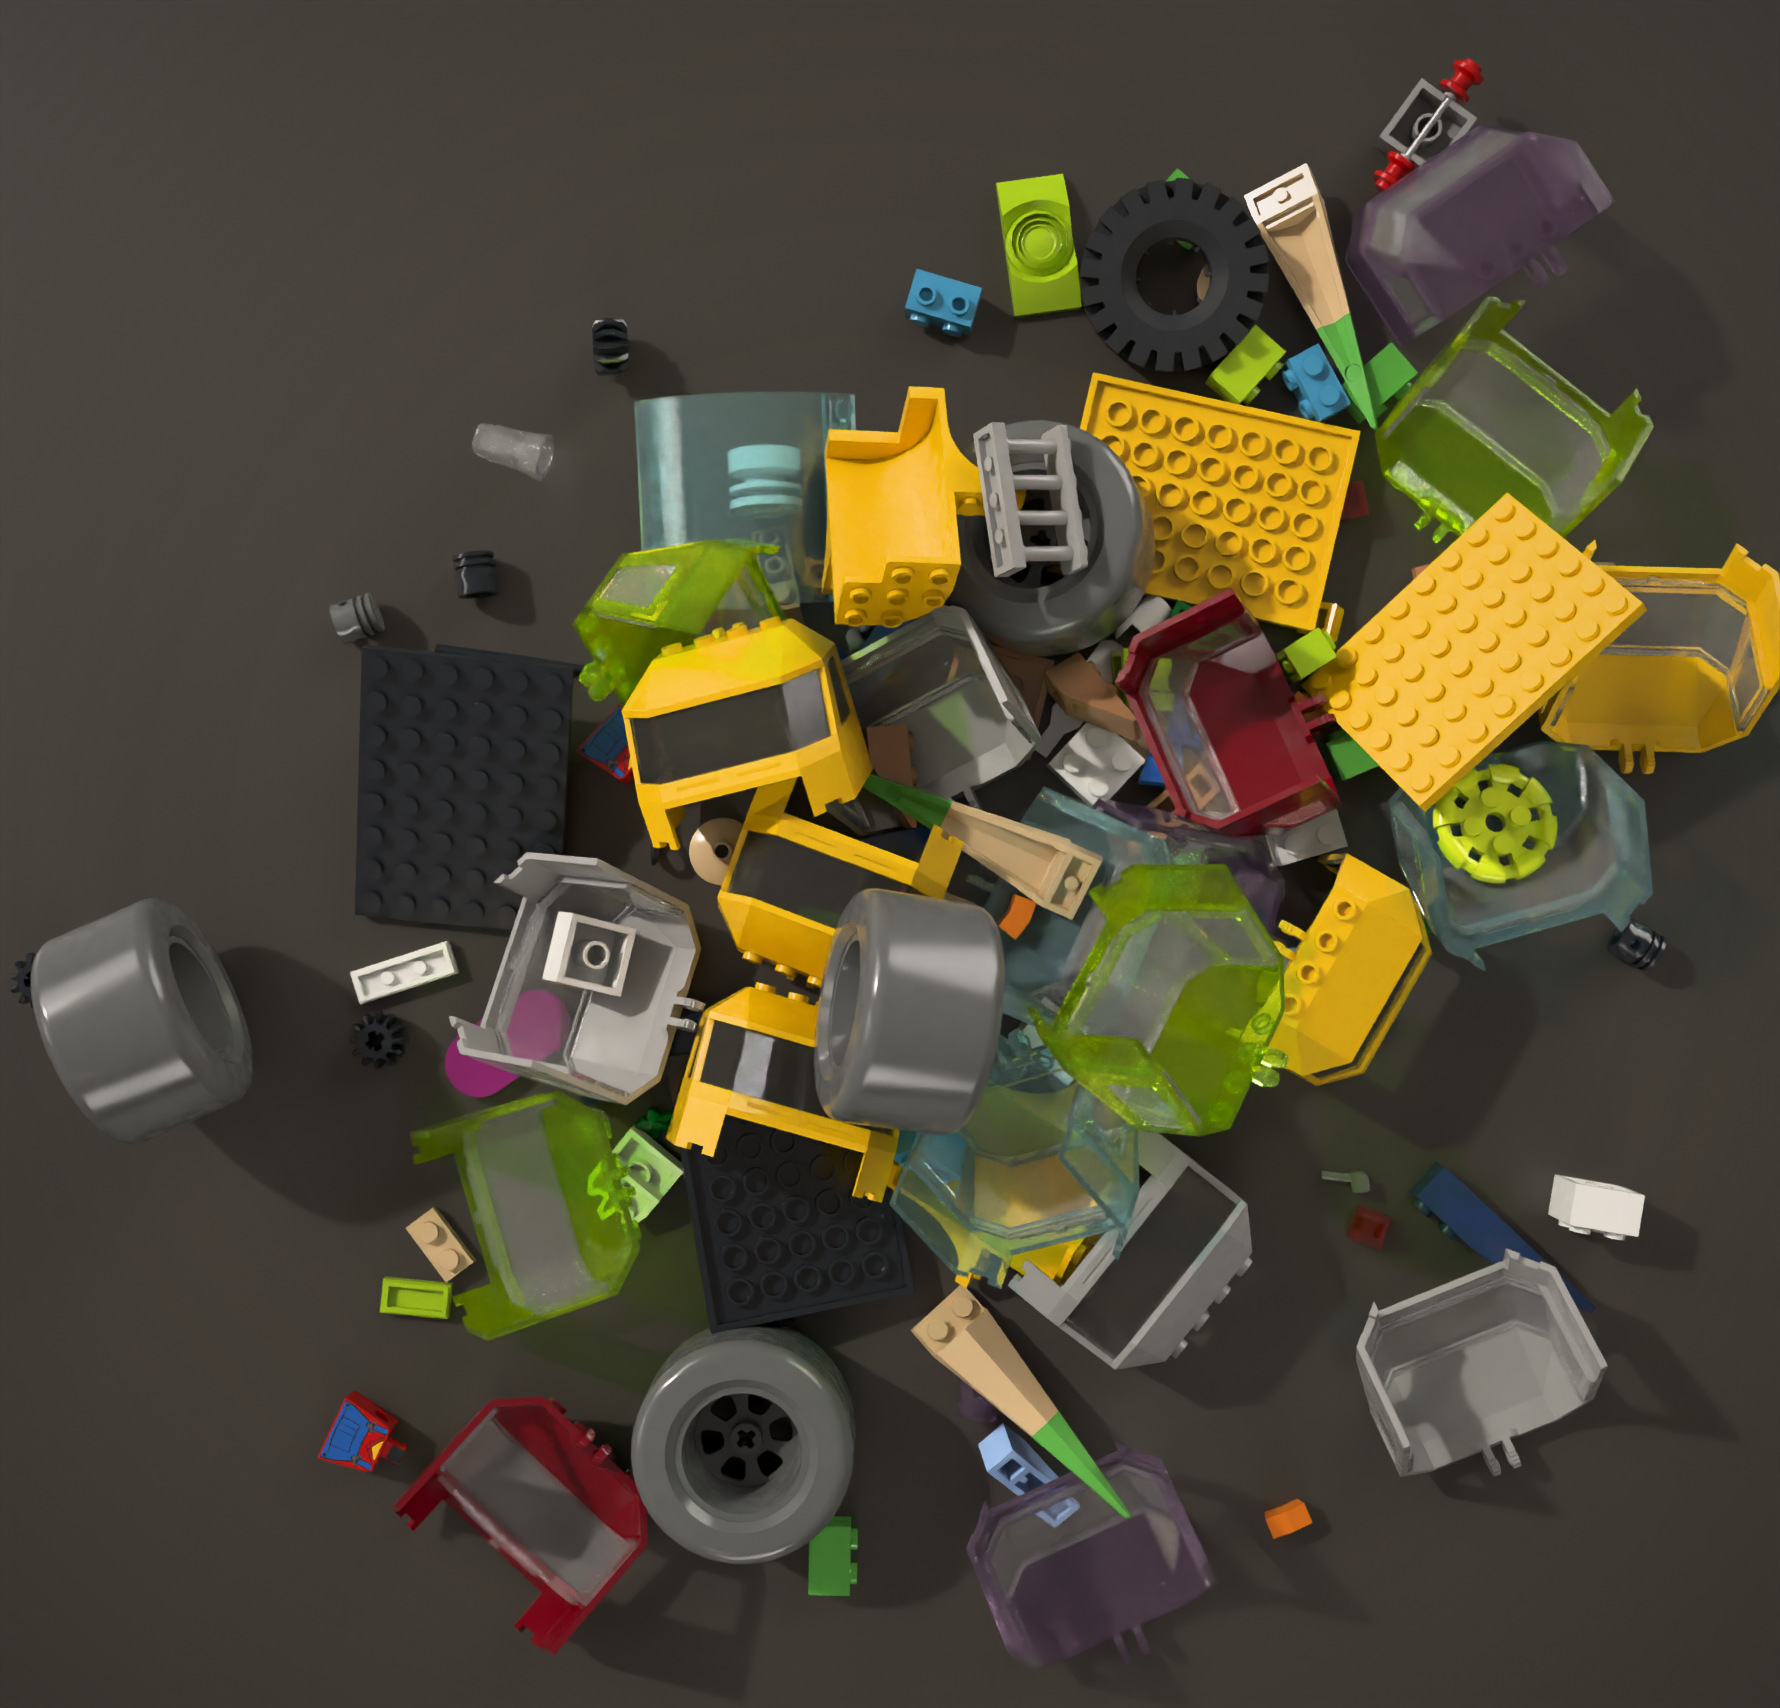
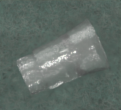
(515, 449)

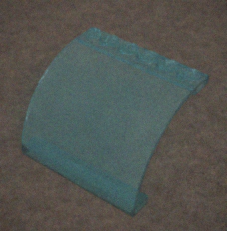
(745, 472)

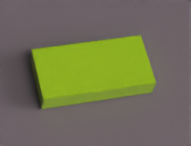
(416, 1297)

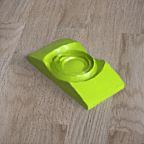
(1039, 245)

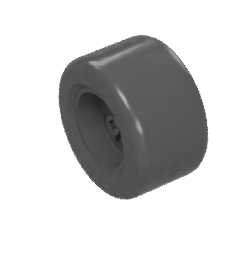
(1080, 605)
(909, 1012)
(141, 1021)
(762, 1513)

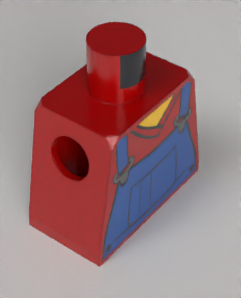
(609, 747)
(362, 1436)

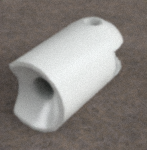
(1147, 614)

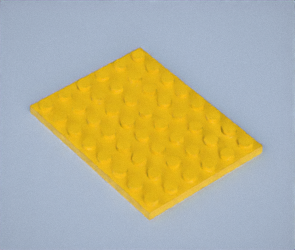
(1230, 495)
(1472, 649)

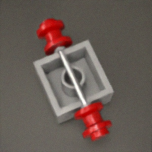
(1427, 123)

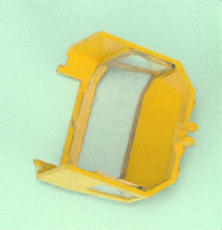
(1684, 671)

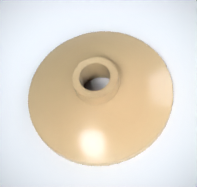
(704, 845)

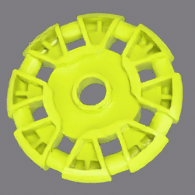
(1515, 819)

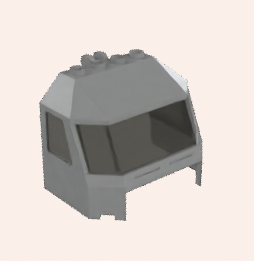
(1175, 1261)

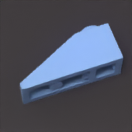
(1014, 1461)

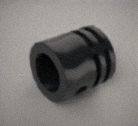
(475, 574)
(1637, 945)

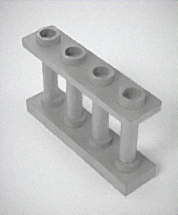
(1000, 503)

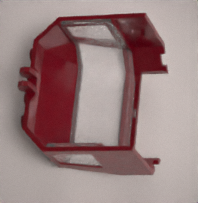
(1227, 723)
(542, 1503)

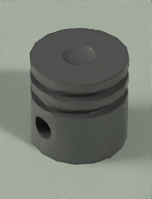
(357, 618)

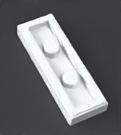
(404, 972)

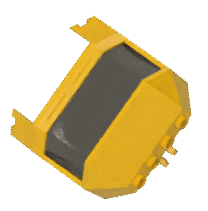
(743, 716)
(798, 877)
(1349, 972)
(758, 1065)

